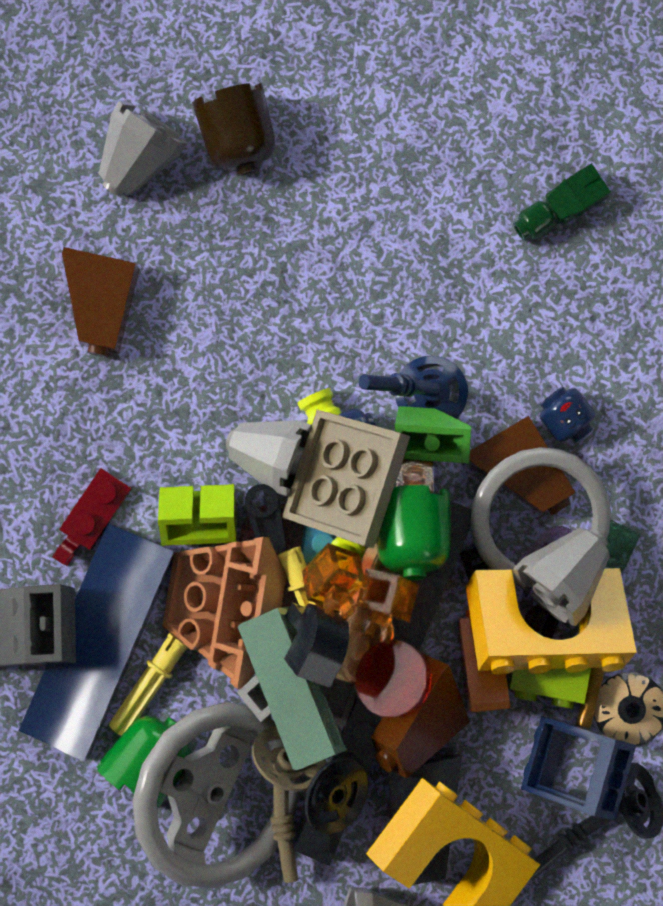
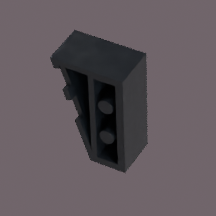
(442, 769)

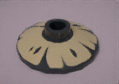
(612, 703)

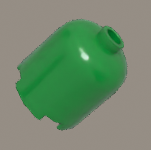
(415, 531)
(124, 760)

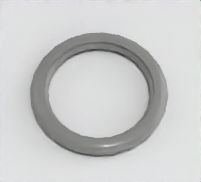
(516, 463)

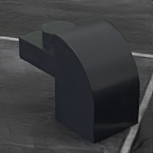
(319, 644)

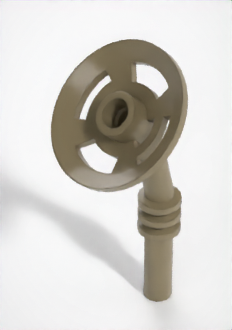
(280, 776)

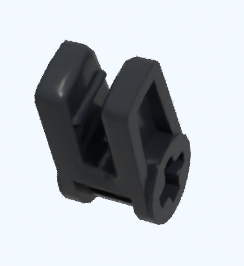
(269, 522)

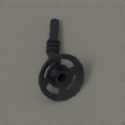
(332, 793)
(631, 804)

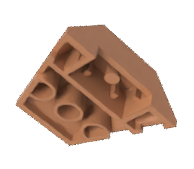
(216, 592)

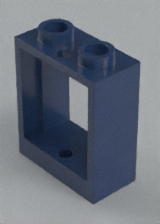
(608, 774)

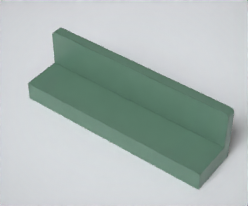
(294, 702)

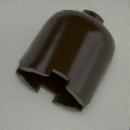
(236, 128)

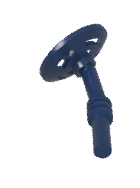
(411, 383)

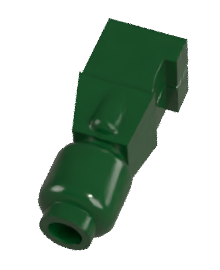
(562, 204)

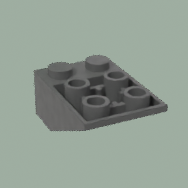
(37, 625)

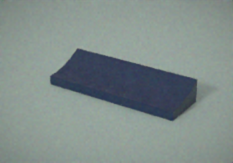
(108, 626)

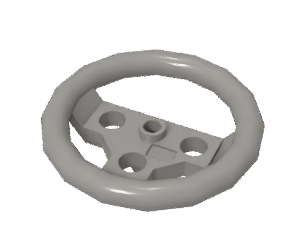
(200, 794)

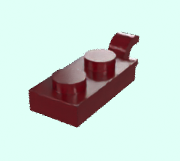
(91, 515)

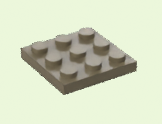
(346, 478)

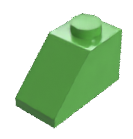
(433, 435)

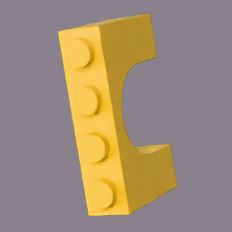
(508, 643)
(434, 819)

